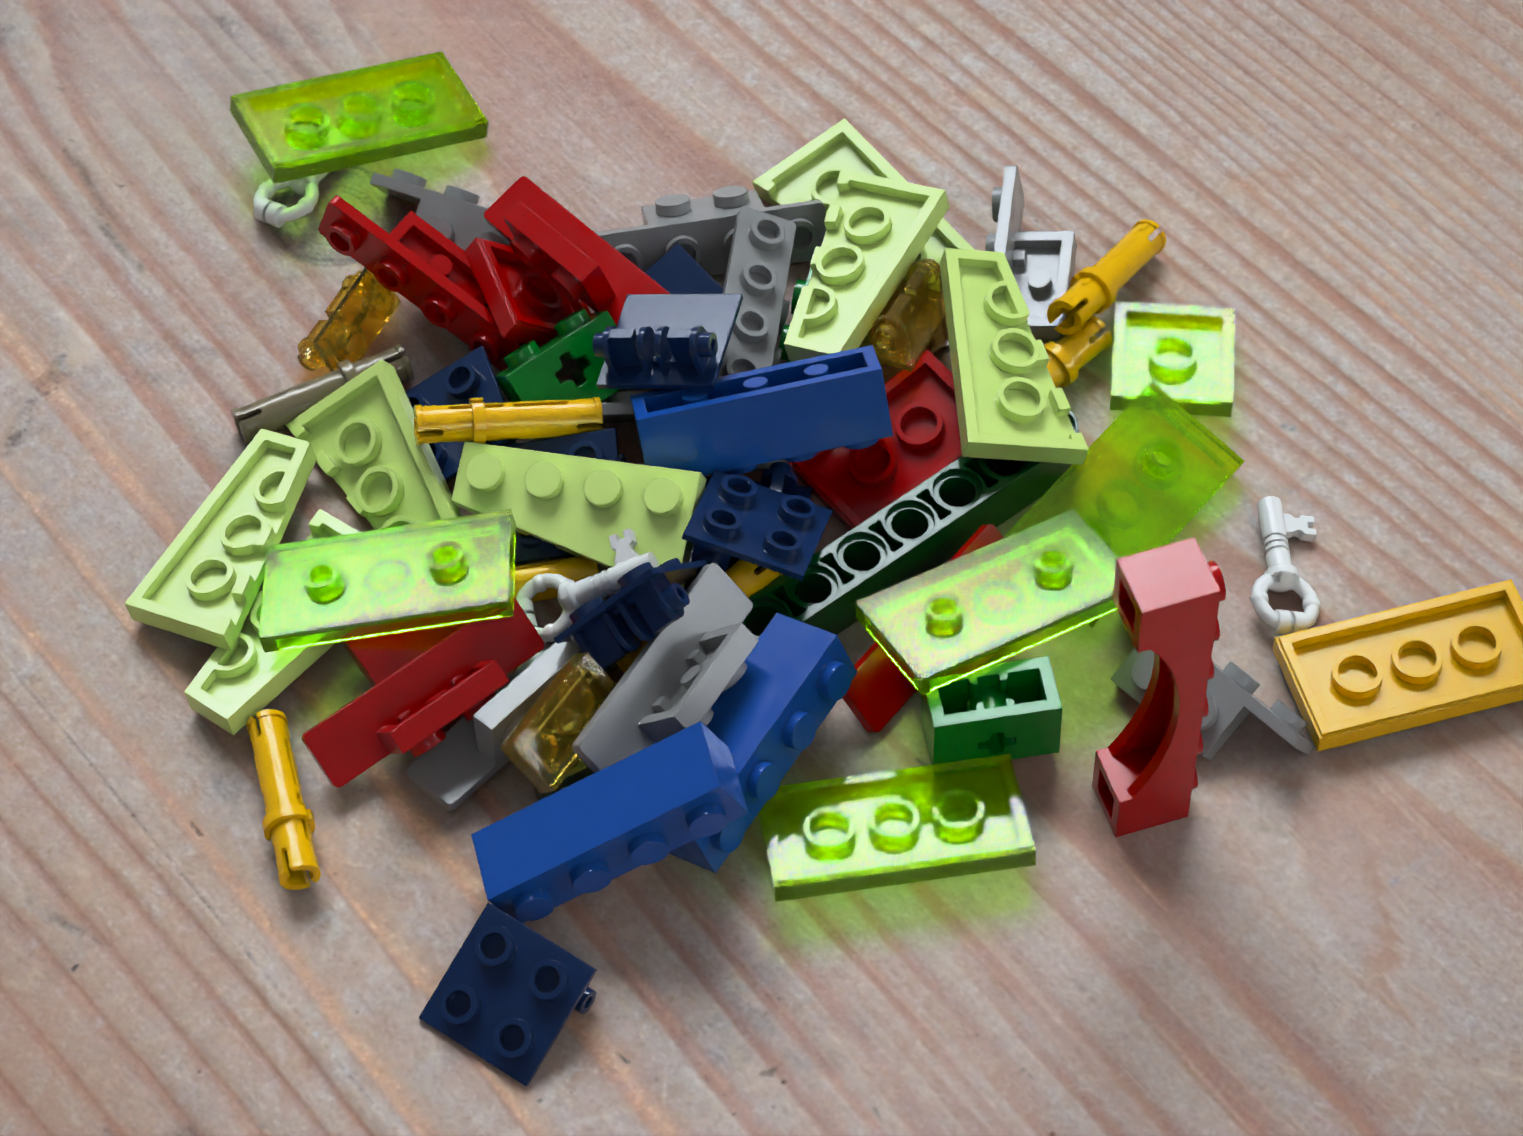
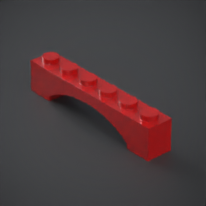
(1172, 608)

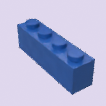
(766, 415)
(771, 717)
(609, 824)

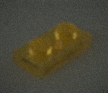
(545, 734)

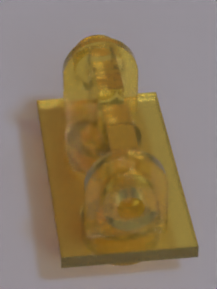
(909, 317)
(353, 323)

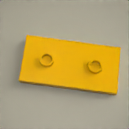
(1406, 665)

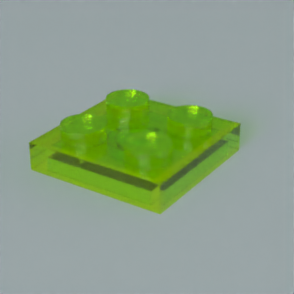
(1177, 348)

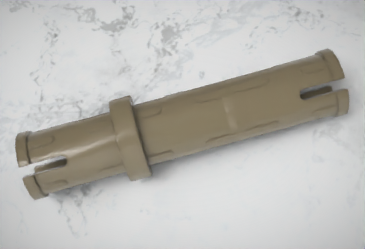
(282, 407)

